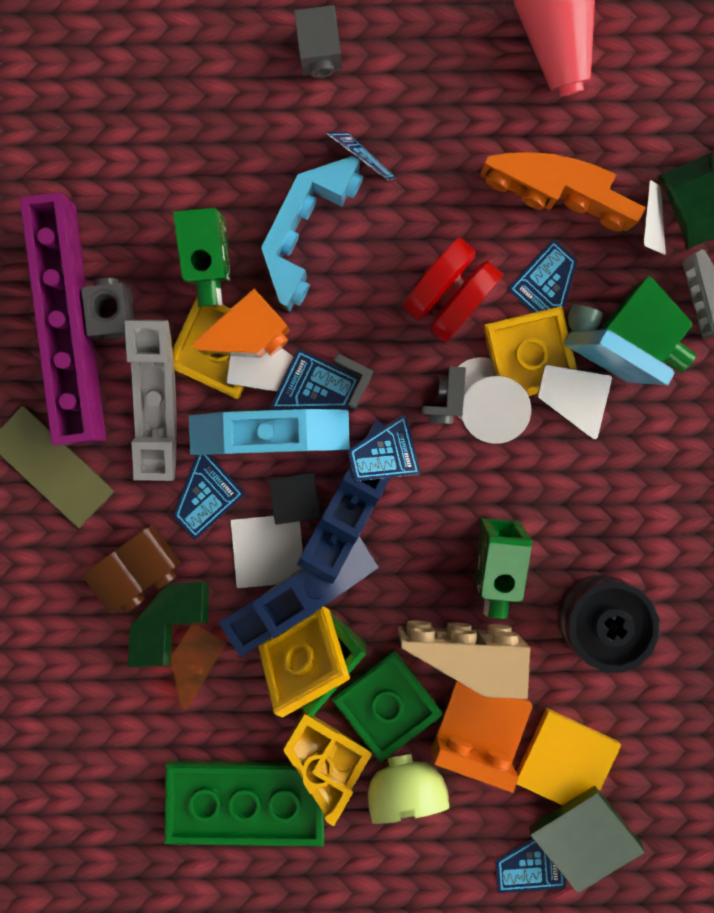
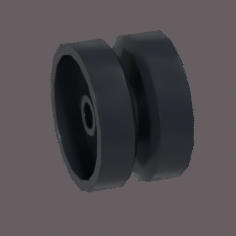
(631, 625)

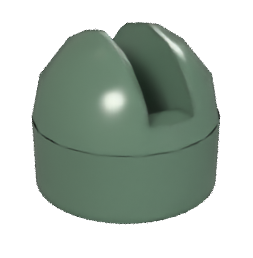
(584, 318)

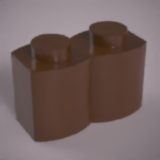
(133, 569)

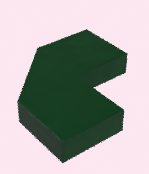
(152, 630)

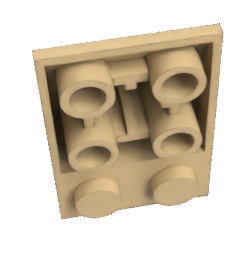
(485, 660)

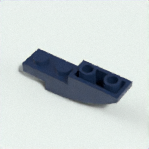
(293, 601)

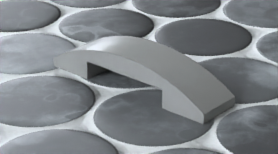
(153, 399)

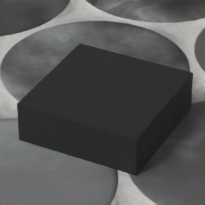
(294, 498)

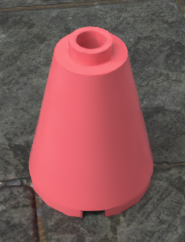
(561, 40)

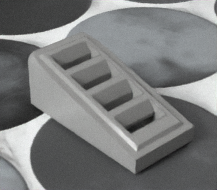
(700, 280)

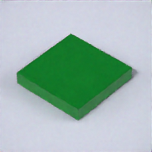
(387, 705)

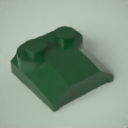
(692, 198)

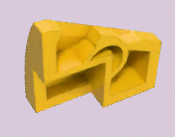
(326, 762)

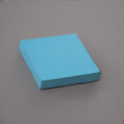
(619, 357)

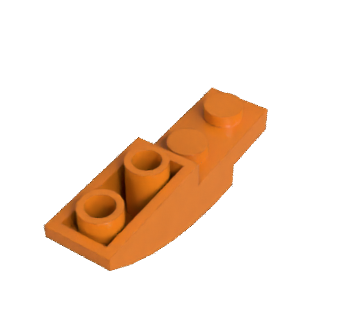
(547, 177)

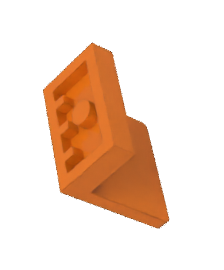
(481, 736)

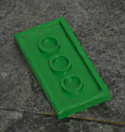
(239, 805)

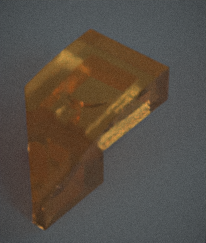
(194, 661)

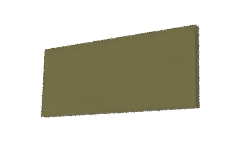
(52, 469)

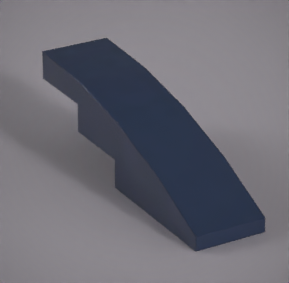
(342, 523)

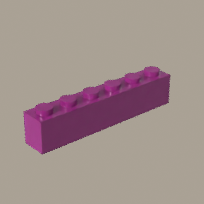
(64, 347)

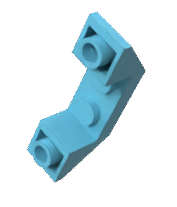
(331, 182)
(269, 431)

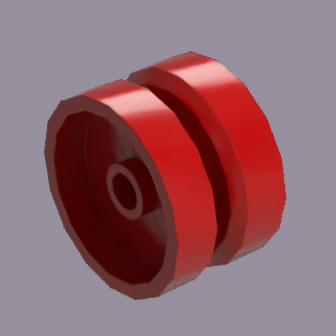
(449, 288)

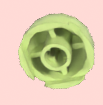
(406, 791)

